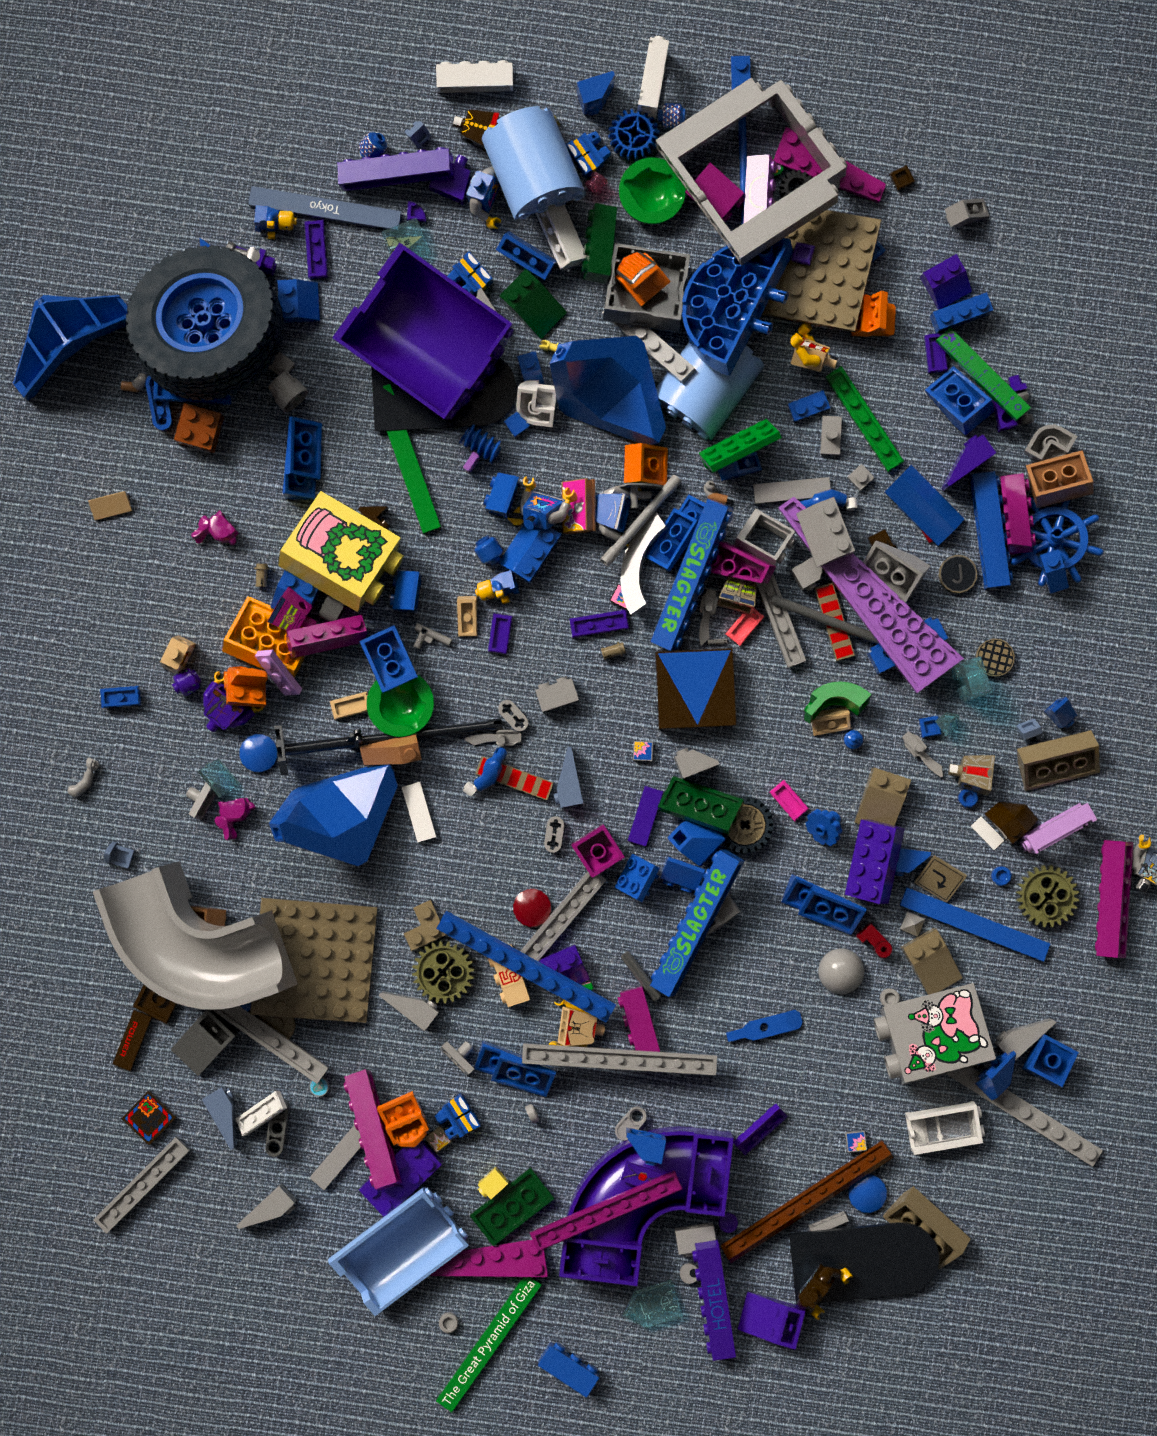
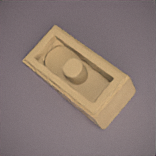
(467, 616)

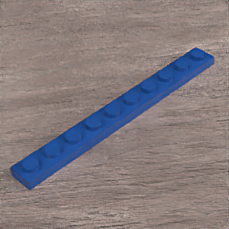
(526, 966)

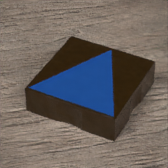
(695, 688)

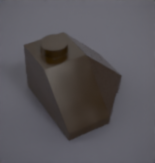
(1011, 820)

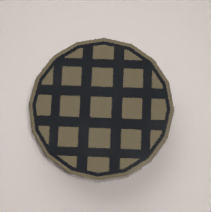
(996, 657)

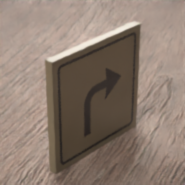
(940, 878)

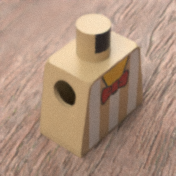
(177, 654)

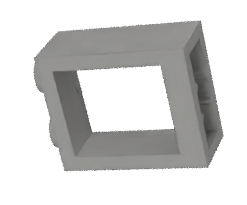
(770, 524)

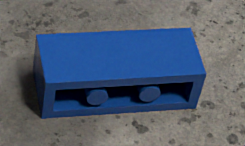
(526, 255)
(961, 313)
(569, 1368)

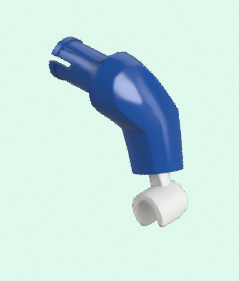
(841, 499)
(490, 773)

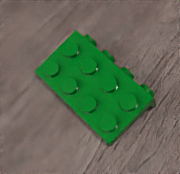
(739, 445)

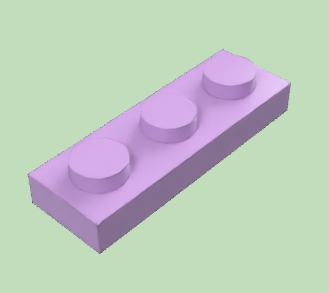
(278, 672)

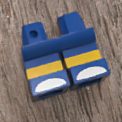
(586, 155)
(471, 274)
(462, 1124)

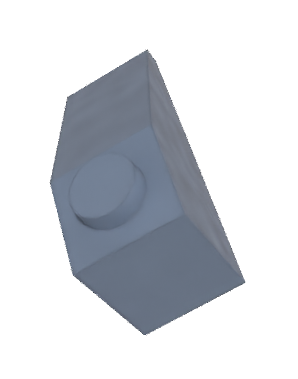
(568, 786)
(222, 1109)

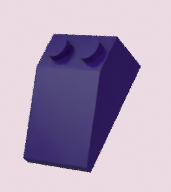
(975, 453)

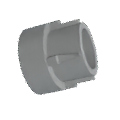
(287, 392)

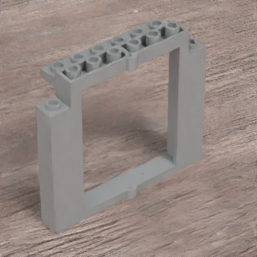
(790, 211)

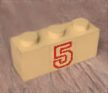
(512, 984)

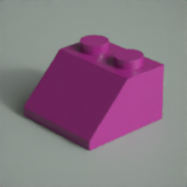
(597, 850)

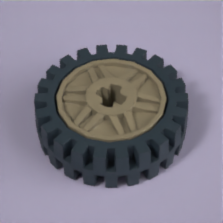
(759, 828)

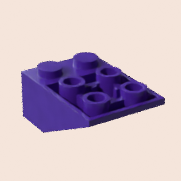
(771, 1319)

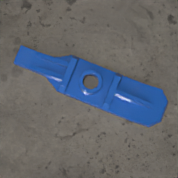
(776, 1025)

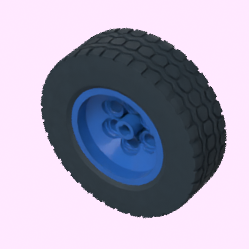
(190, 293)

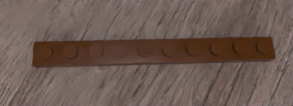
(806, 1201)

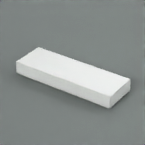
(418, 812)
(261, 1113)

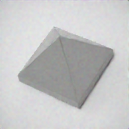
(912, 924)

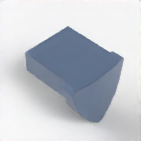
(118, 855)

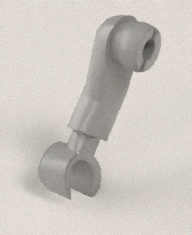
(86, 782)

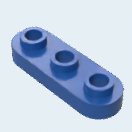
(158, 412)

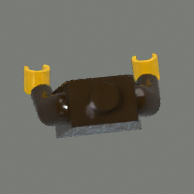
(818, 1286)

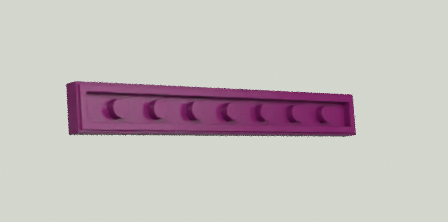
(606, 1210)

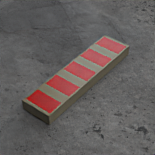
(830, 606)
(521, 780)

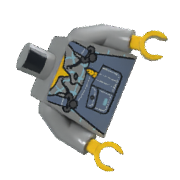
(1145, 864)

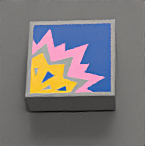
(642, 751)
(855, 1141)

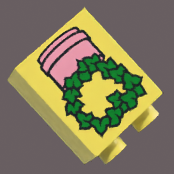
(341, 552)

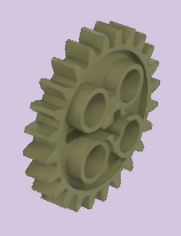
(1060, 907)
(456, 983)

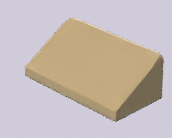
(110, 505)
(831, 721)

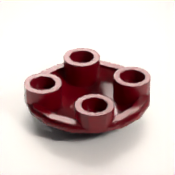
(532, 907)

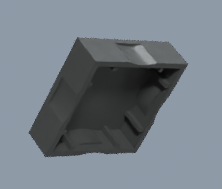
(664, 308)

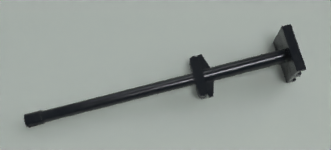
(356, 739)

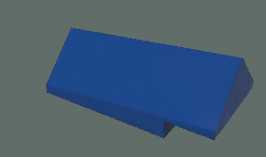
(302, 459)
(924, 505)
(679, 532)
(822, 905)
(509, 1070)

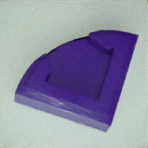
(415, 211)

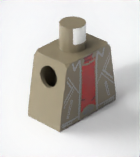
(974, 773)

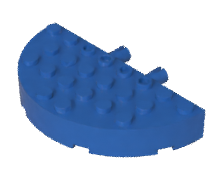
(727, 301)

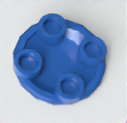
(258, 753)
(868, 1194)

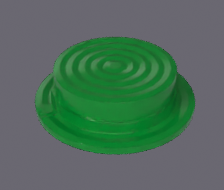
(651, 191)
(402, 709)

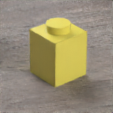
(492, 1183)

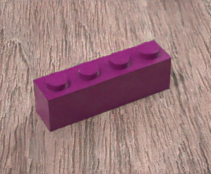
(326, 636)
(638, 1019)

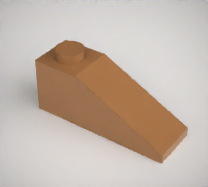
(392, 751)

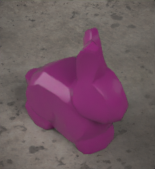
(217, 527)
(232, 812)

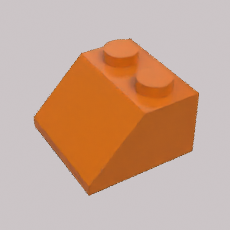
(645, 464)

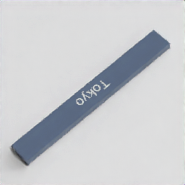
(325, 208)

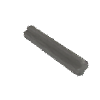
(640, 975)

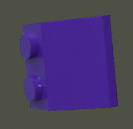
(946, 282)
(567, 963)

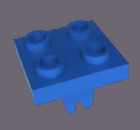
(637, 877)

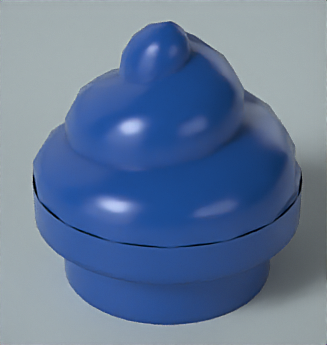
(853, 739)

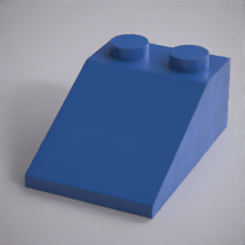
(960, 400)
(389, 659)

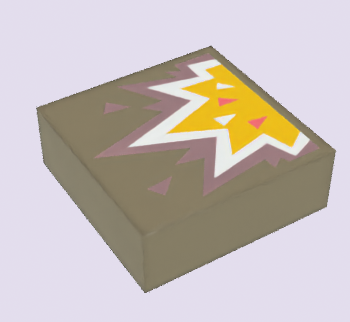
(438, 1139)

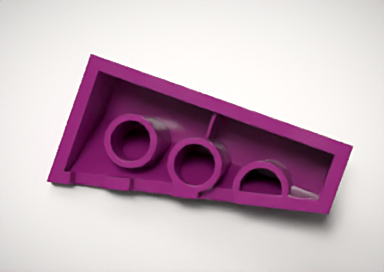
(1016, 513)
(741, 564)

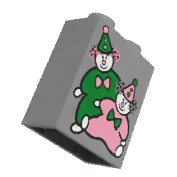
(934, 1034)

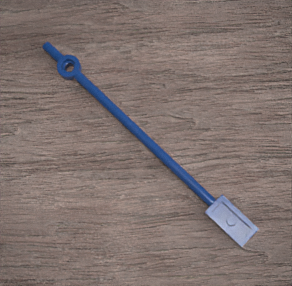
(739, 74)

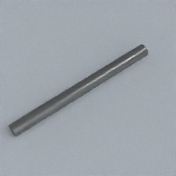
(823, 618)

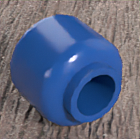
(488, 550)

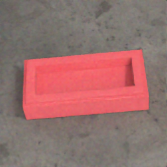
(744, 626)

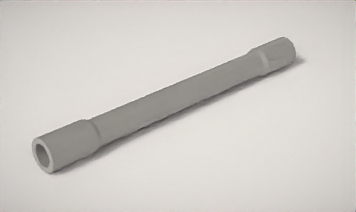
(615, 550)

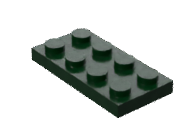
(701, 805)
(512, 1206)

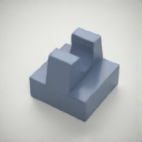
(418, 134)
(1029, 729)

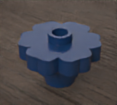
(824, 826)

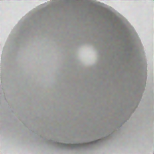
(841, 971)

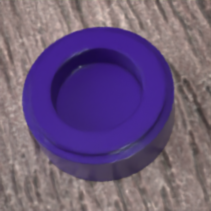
(728, 1223)

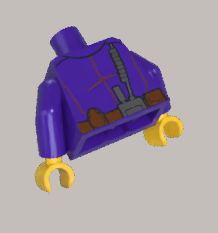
(221, 714)

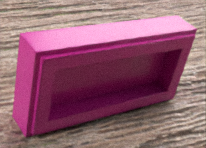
(788, 800)

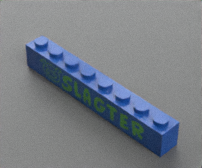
(692, 574)
(696, 923)

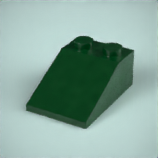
(532, 304)

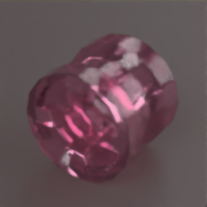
(596, 183)

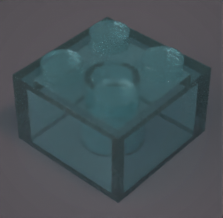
(971, 679)

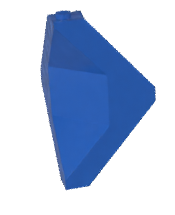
(61, 329)
(609, 387)
(337, 814)

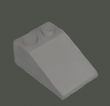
(896, 569)

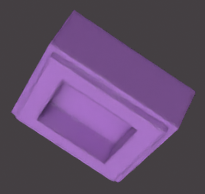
(471, 462)

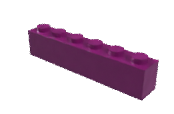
(1114, 899)
(374, 1137)

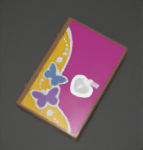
(581, 515)

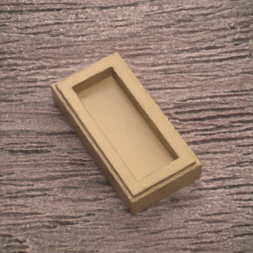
(349, 705)

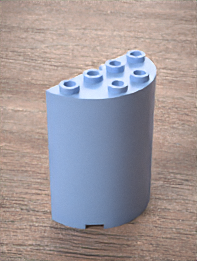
(532, 162)
(707, 395)

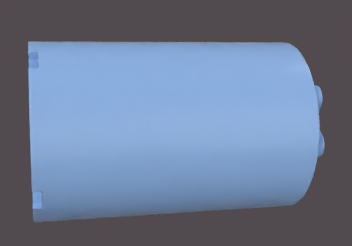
(400, 1250)

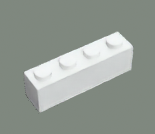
(474, 77)
(561, 236)

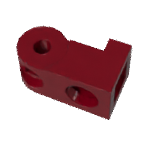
(880, 945)

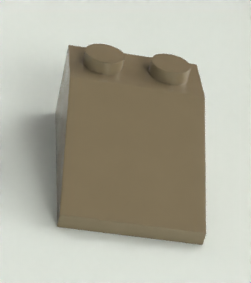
(883, 797)
(931, 961)

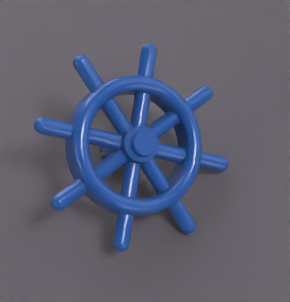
(1055, 538)

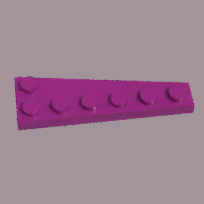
(795, 157)
(502, 1260)

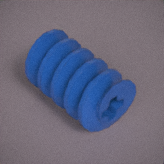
(481, 442)

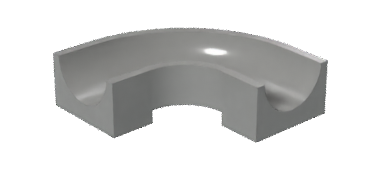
(185, 955)

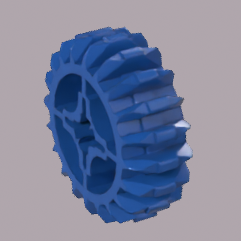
(626, 132)

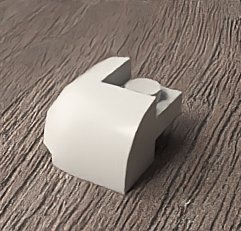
(536, 403)

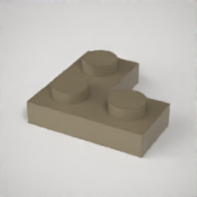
(427, 930)

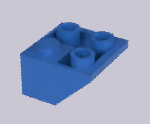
(696, 841)
(998, 1076)

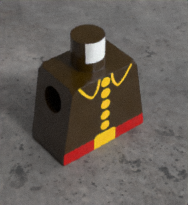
(475, 125)

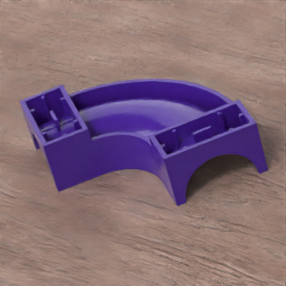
(614, 1248)

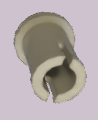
(261, 573)
(614, 650)

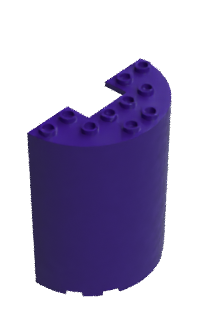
(426, 333)

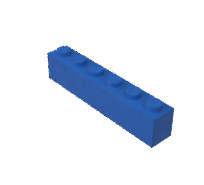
(990, 530)

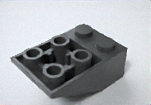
(204, 1041)

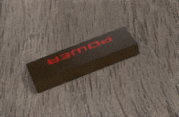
(132, 1040)

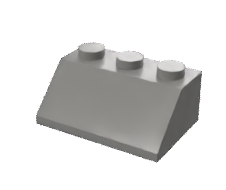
(825, 532)

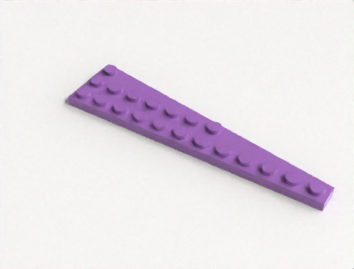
(900, 632)

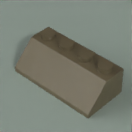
(1058, 760)
(918, 1210)

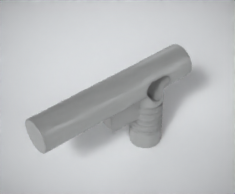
(429, 636)

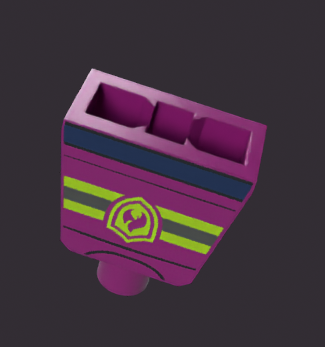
(291, 612)

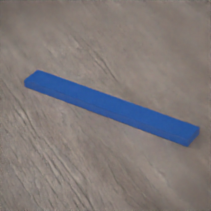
(974, 924)

